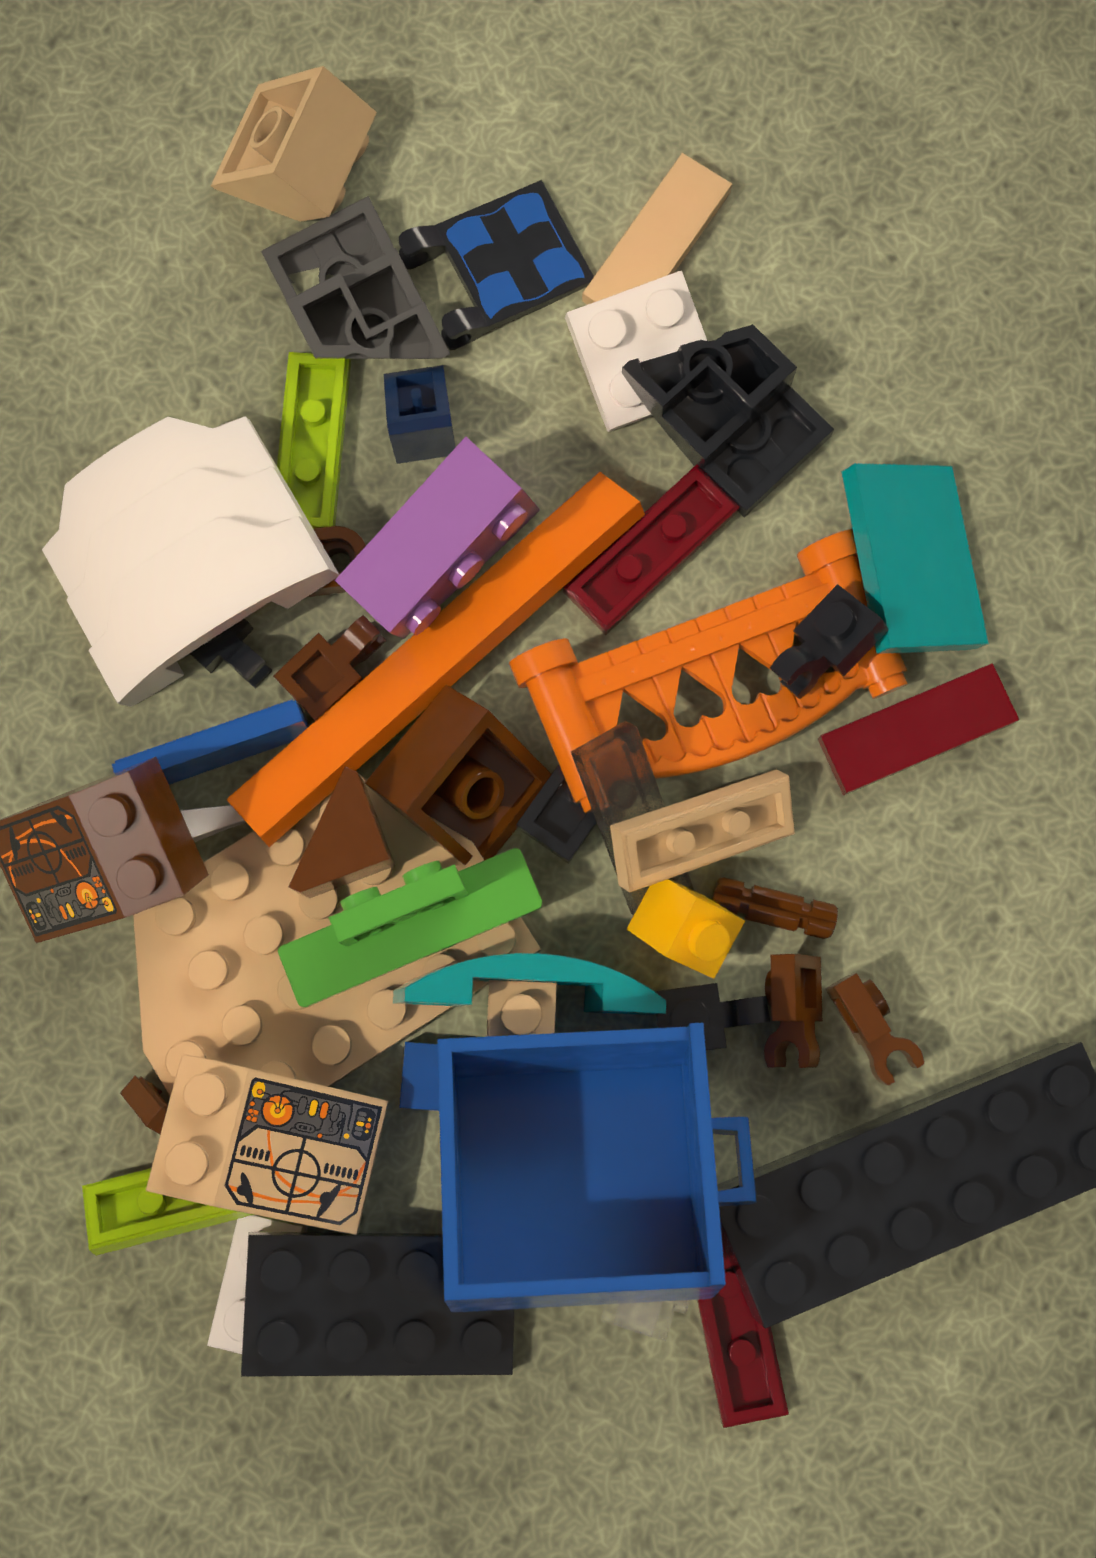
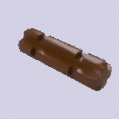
(776, 908)

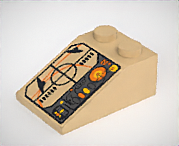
(267, 1145)

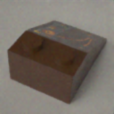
(99, 853)

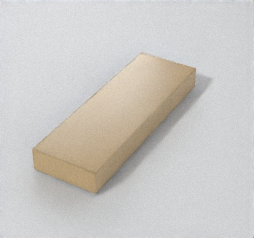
(662, 230)
(702, 830)

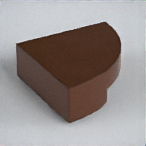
(146, 1102)

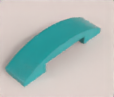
(604, 988)

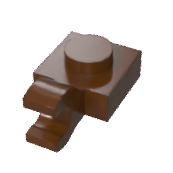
(325, 673)
(796, 1001)
(864, 1012)

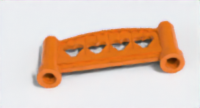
(586, 696)

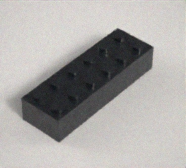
(914, 1183)

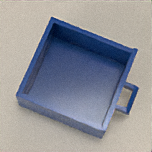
(582, 1169)

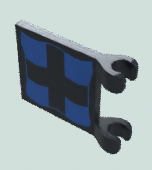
(508, 257)

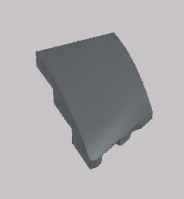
(380, 303)

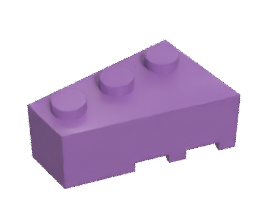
(437, 541)

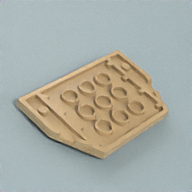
(216, 974)

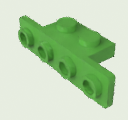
(408, 924)

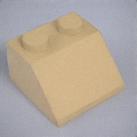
(297, 145)

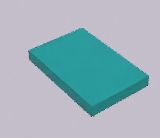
(915, 557)

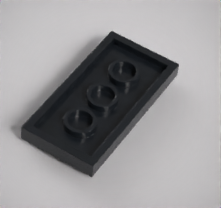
(362, 1310)

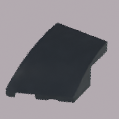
(732, 411)

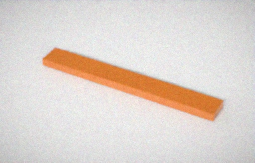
(436, 657)

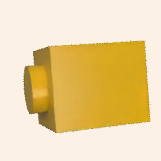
(685, 926)

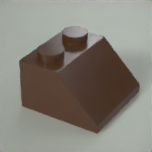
(461, 772)

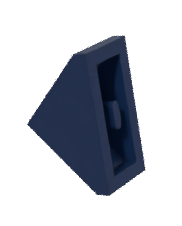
(418, 414)

